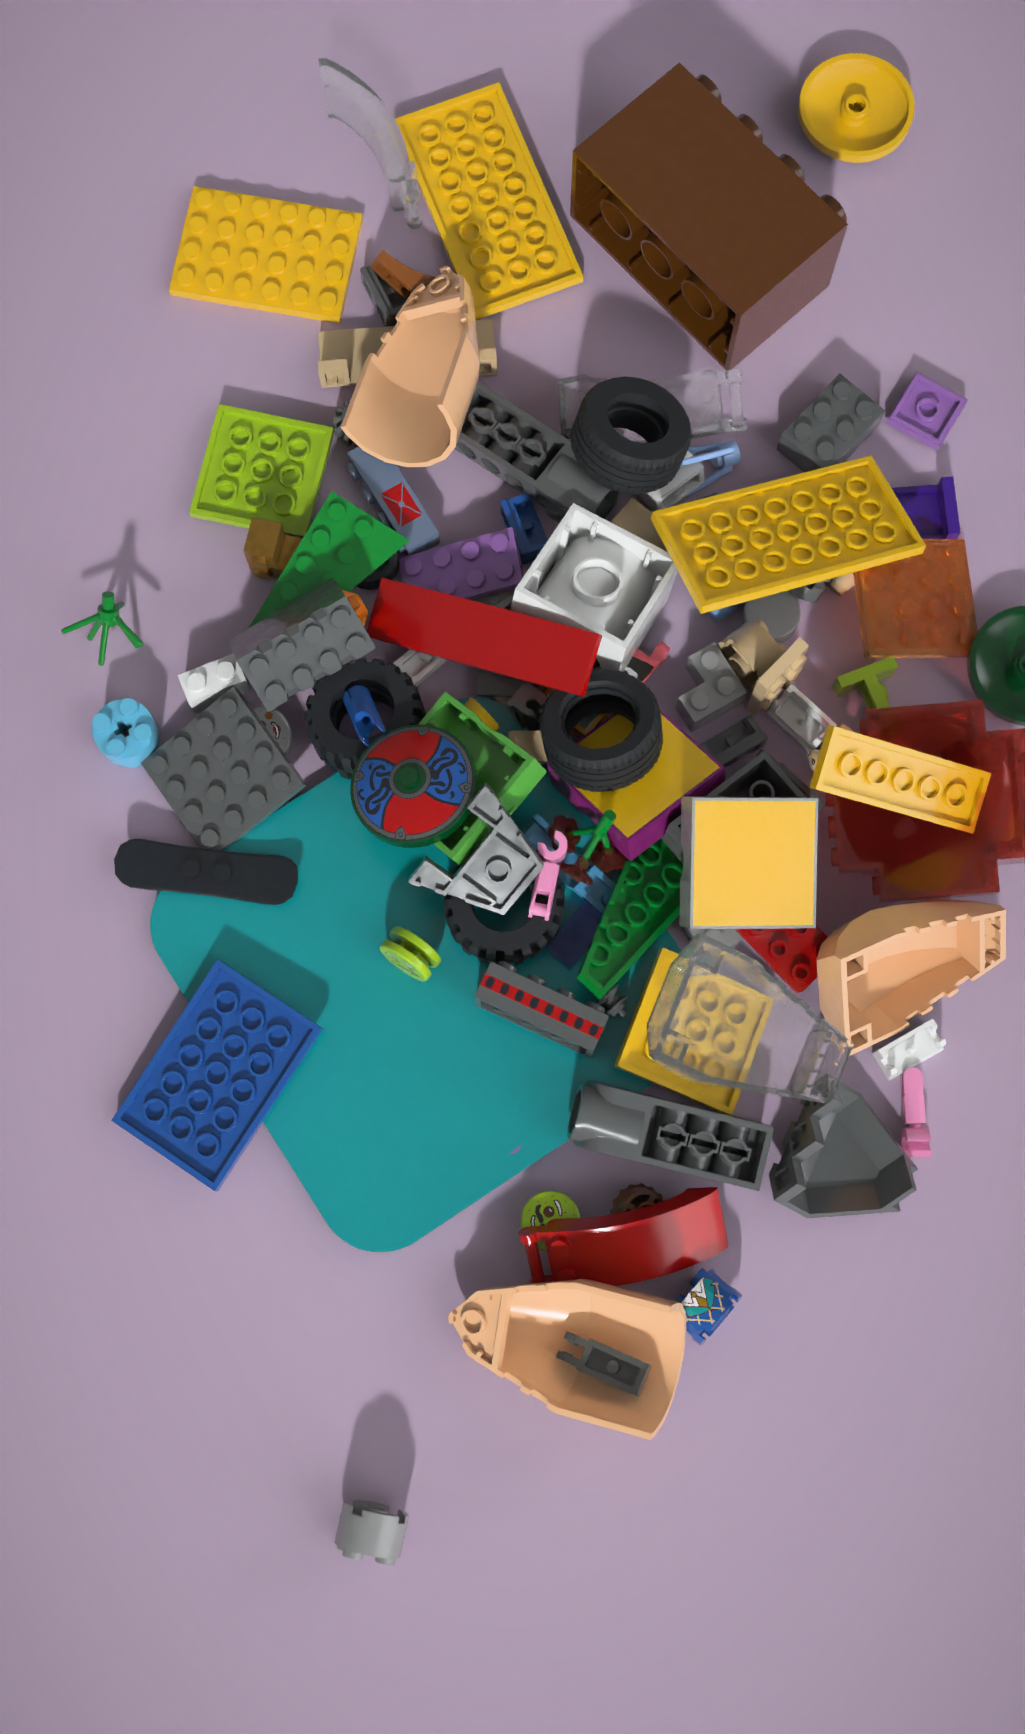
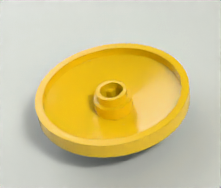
(856, 107)

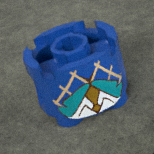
(707, 1304)

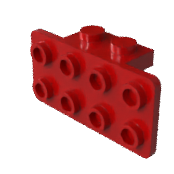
(788, 952)

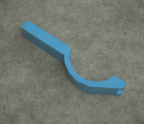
(597, 893)

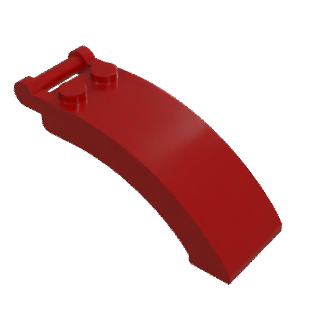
(631, 1243)

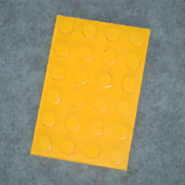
(266, 254)

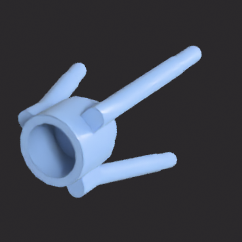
(721, 455)

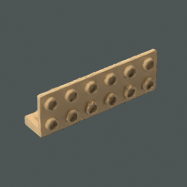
(345, 352)

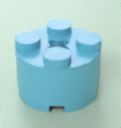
(114, 721)

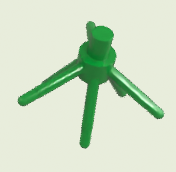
(107, 616)

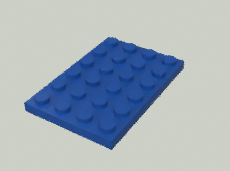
(217, 1075)

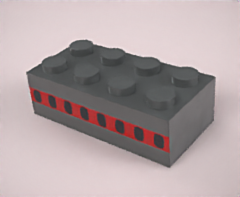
(541, 1009)

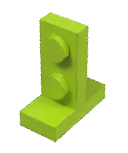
(867, 681)

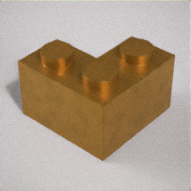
(268, 548)

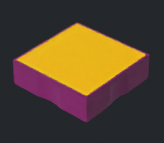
(653, 801)

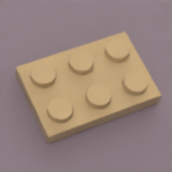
(778, 676)

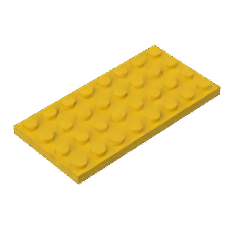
(488, 200)
(786, 533)

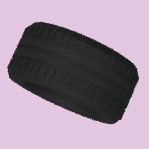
(603, 767)

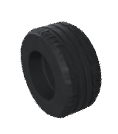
(643, 409)

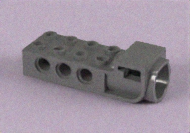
(529, 456)
(669, 1134)

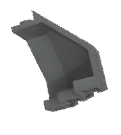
(841, 1161)

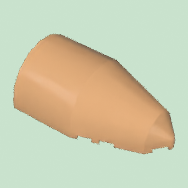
(421, 378)
(524, 1327)

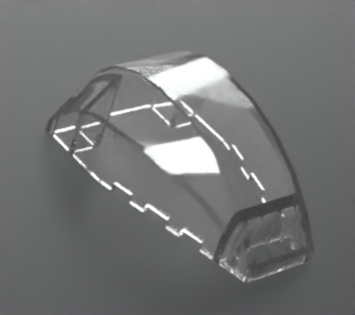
(741, 1028)

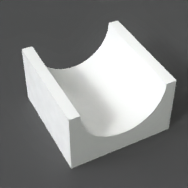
(598, 582)

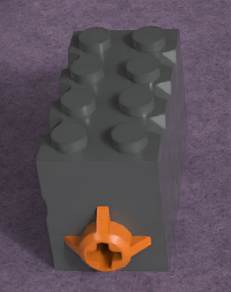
(303, 643)

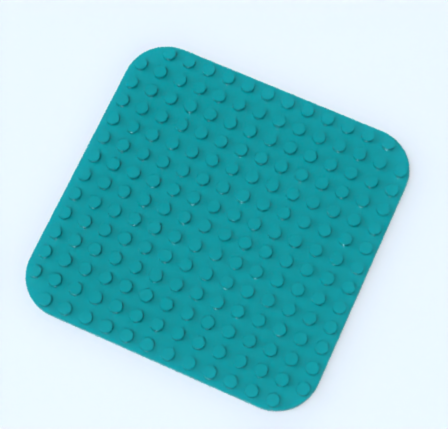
(410, 1083)

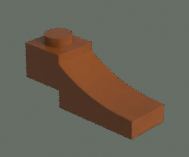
(398, 275)

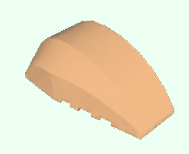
(902, 961)

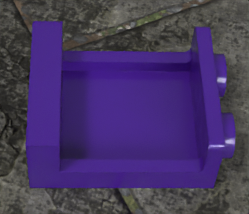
(932, 508)

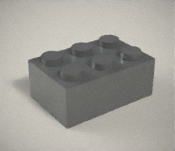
(830, 426)

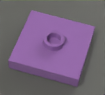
(926, 411)

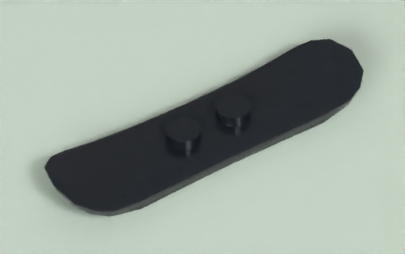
(206, 872)

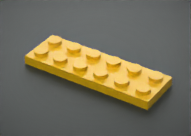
(899, 779)

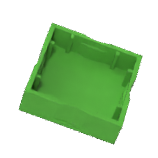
(498, 762)

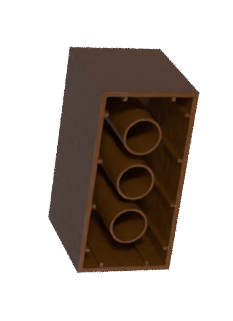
(706, 215)

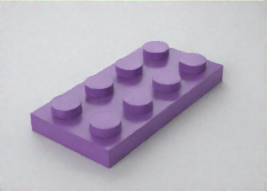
(468, 567)

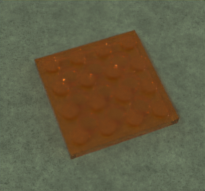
(918, 604)

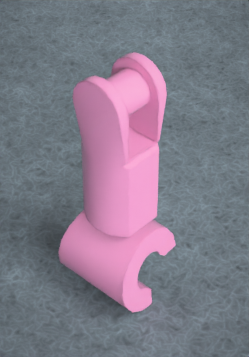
(546, 879)
(915, 1137)

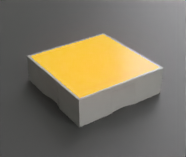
(748, 862)

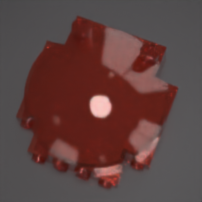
(925, 858)

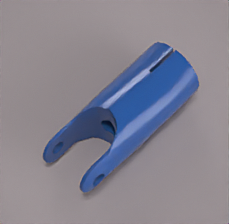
(362, 712)

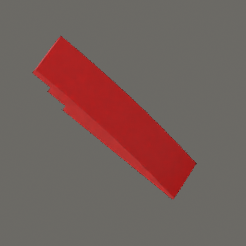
(484, 636)

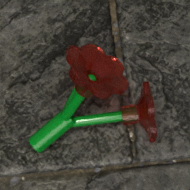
(605, 853)

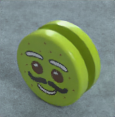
(410, 953)
(545, 1207)

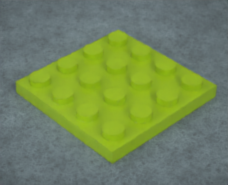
(261, 470)

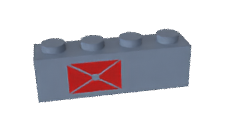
(394, 500)

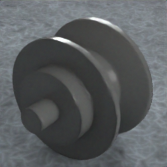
(613, 1002)

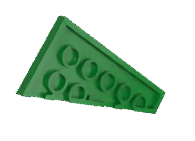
(338, 545)
(635, 915)

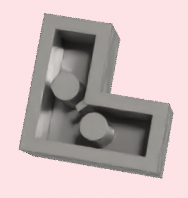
(716, 689)

